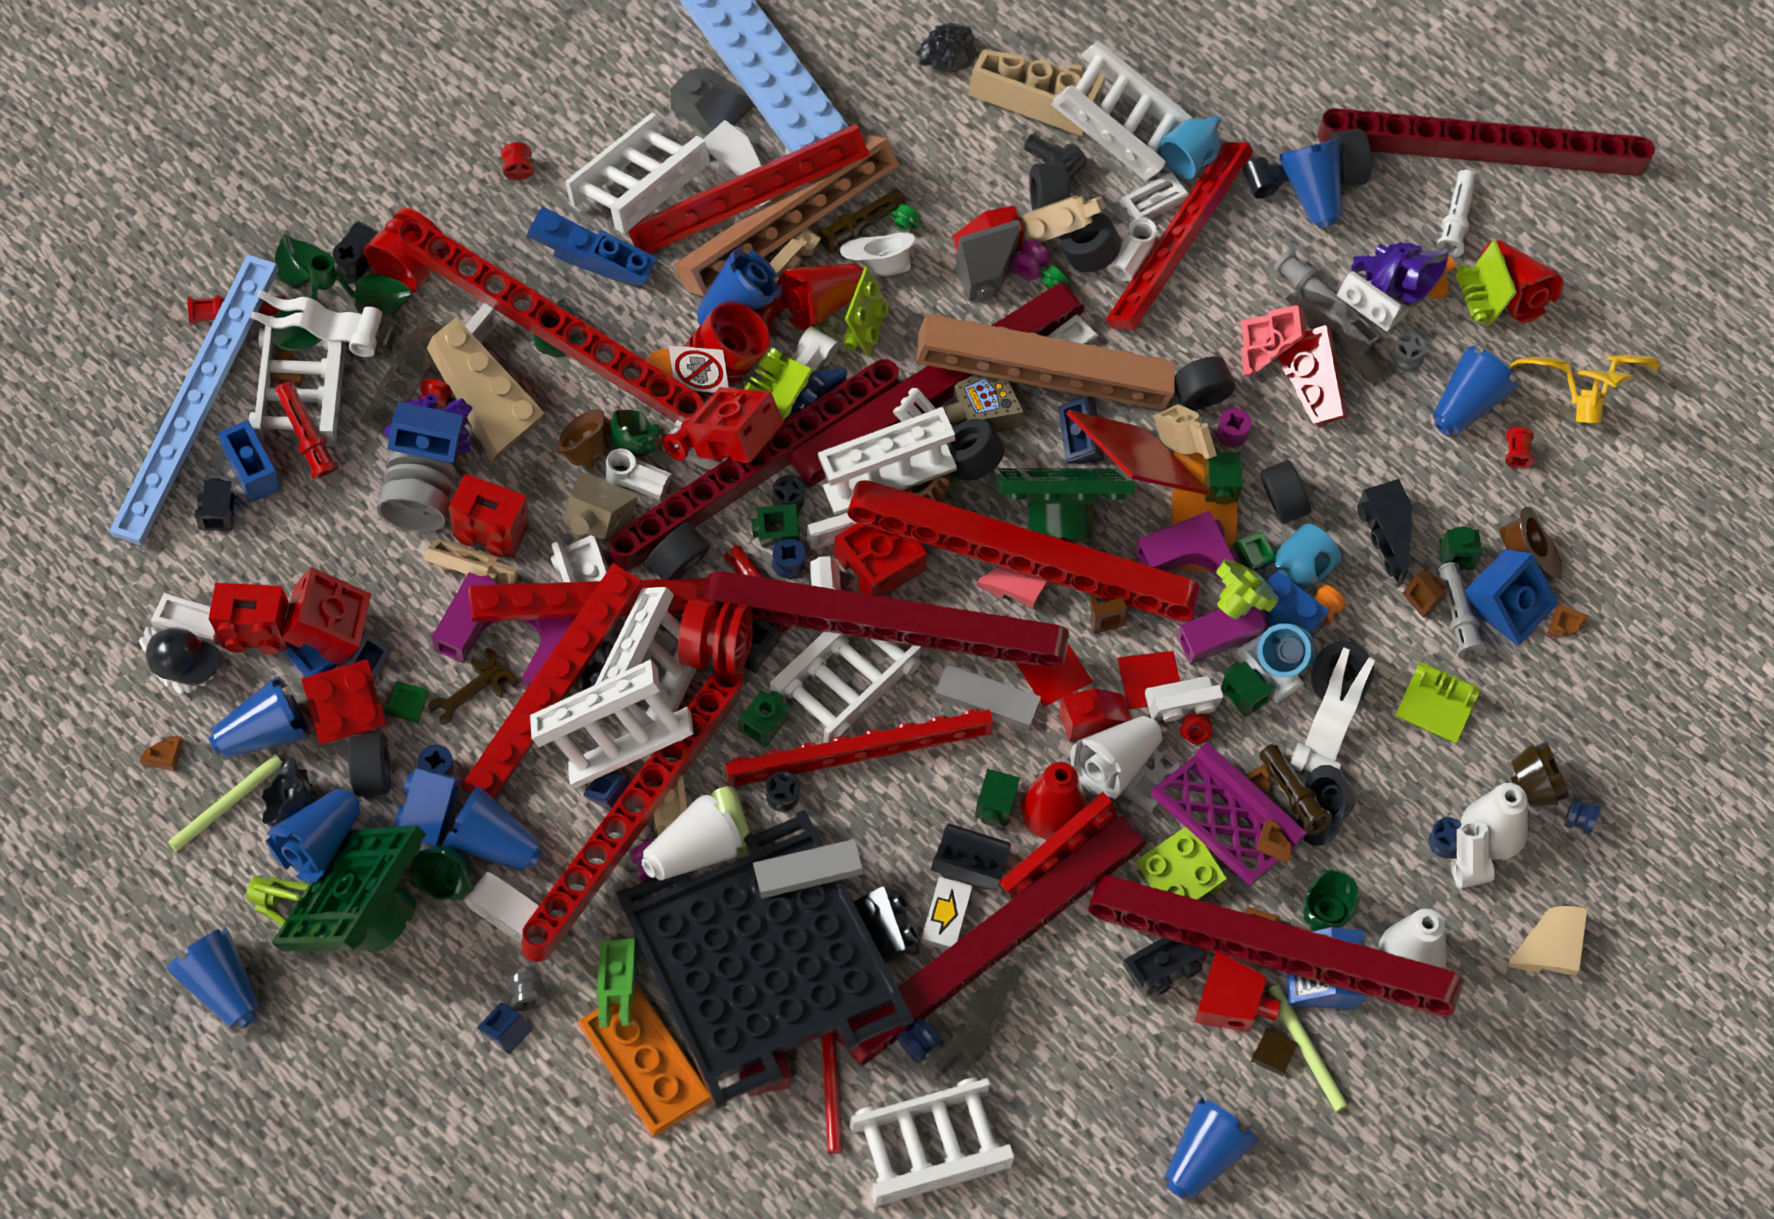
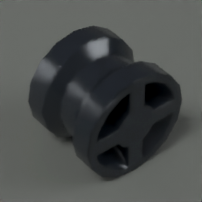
(787, 487)
(781, 783)

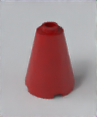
(1534, 283)
(818, 292)
(1052, 799)

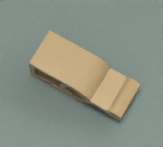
(1184, 431)

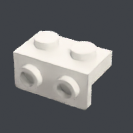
(1371, 301)
(580, 560)
(1181, 698)

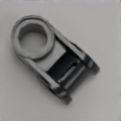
(350, 252)

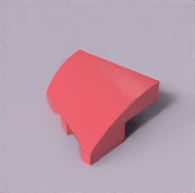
(1270, 336)
(1013, 584)

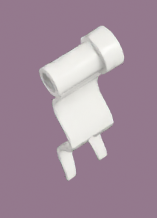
(326, 324)
(1331, 720)

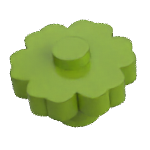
(1243, 590)

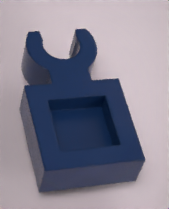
(806, 395)

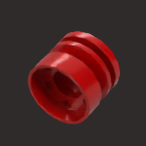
(390, 261)
(738, 333)
(715, 635)

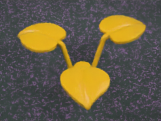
(1591, 401)

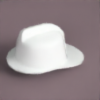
(881, 254)

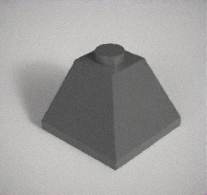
(708, 99)
(986, 259)

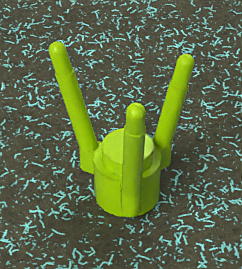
(268, 893)

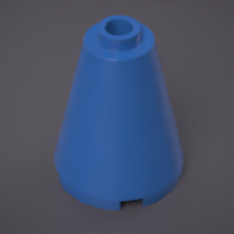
(1316, 180)
(742, 280)
(1472, 391)
(260, 722)
(314, 834)
(493, 834)
(218, 978)
(1206, 1149)

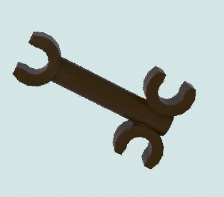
(490, 673)

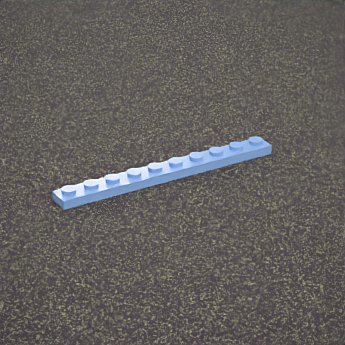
(193, 402)

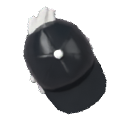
(179, 658)

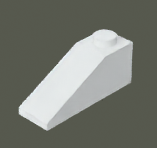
(731, 152)

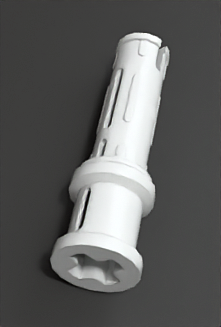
(1456, 223)

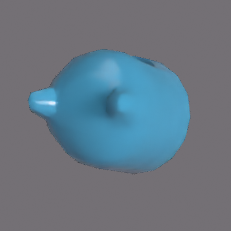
(1191, 146)
(1300, 556)
(1286, 650)

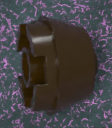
(1539, 776)

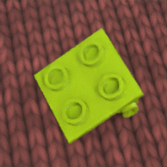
(1486, 286)
(865, 315)
(783, 378)
(1438, 702)
(1182, 866)

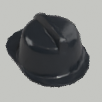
(1334, 795)

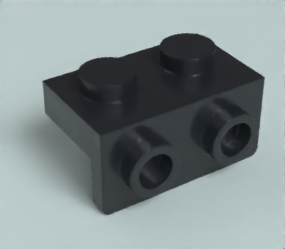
(971, 857)
(888, 923)
(1162, 964)

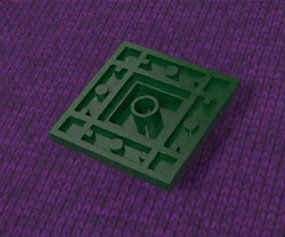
(1062, 497)
(357, 895)

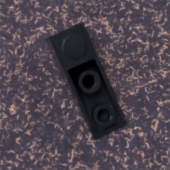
(1389, 519)

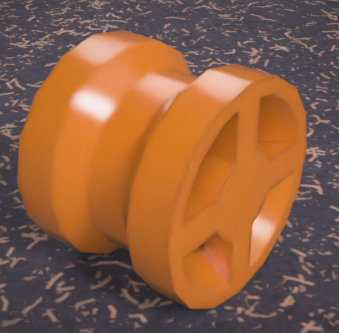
(1330, 599)

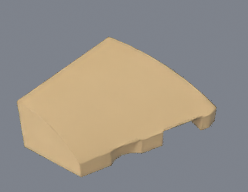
(1554, 942)

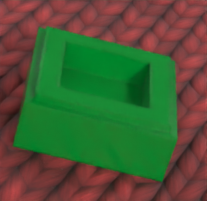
(1254, 551)
(406, 702)

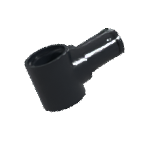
(1069, 155)
(1263, 177)

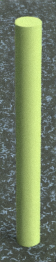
(225, 803)
(1308, 1049)

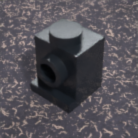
(215, 505)
(768, 637)

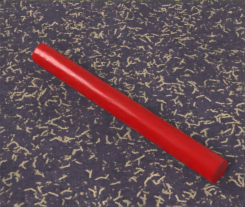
(831, 1093)

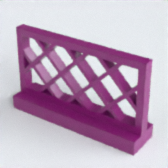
(1243, 801)

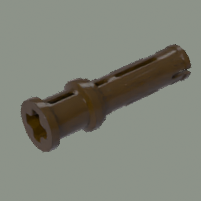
(848, 224)
(1301, 799)

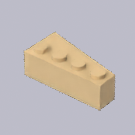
(1028, 86)
(500, 406)

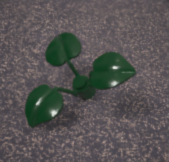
(307, 262)

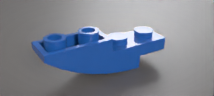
(591, 251)

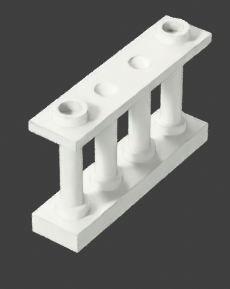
(1105, 129)
(651, 190)
(326, 396)
(891, 456)
(638, 638)
(813, 662)
(600, 701)
(923, 1175)

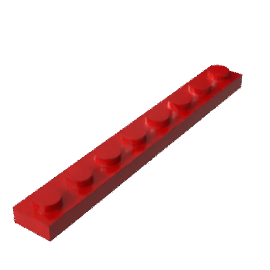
(749, 189)
(1179, 236)
(563, 599)
(553, 680)
(868, 746)

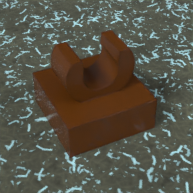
(1425, 592)
(1107, 614)

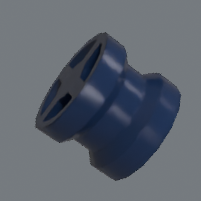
(788, 566)
(441, 755)
(1582, 815)
(1446, 829)
(919, 1040)

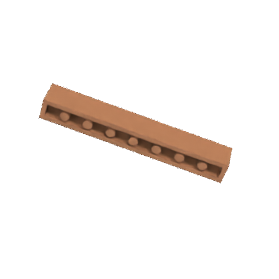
(785, 216)
(1045, 362)

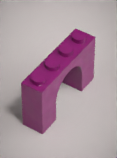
(1203, 544)
(458, 635)

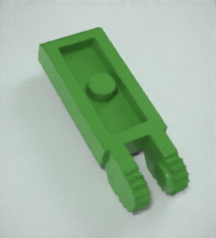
(616, 979)

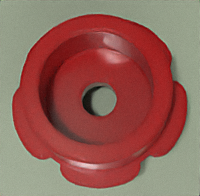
(1198, 735)

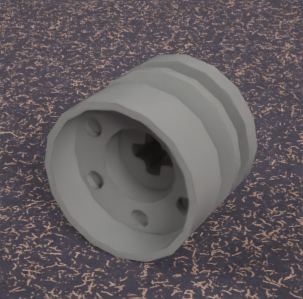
(416, 492)

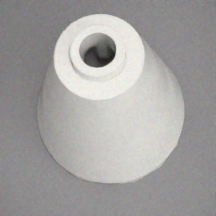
(1115, 755)
(1506, 818)
(693, 841)
(1418, 938)

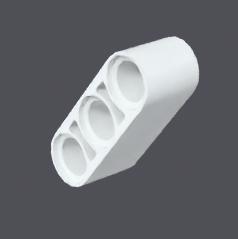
(502, 906)

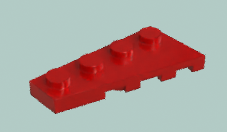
(1065, 841)

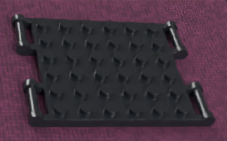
(758, 971)

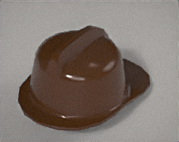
(584, 439)
(1529, 536)

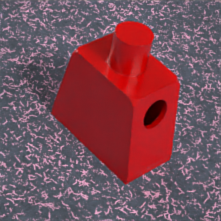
(1234, 996)

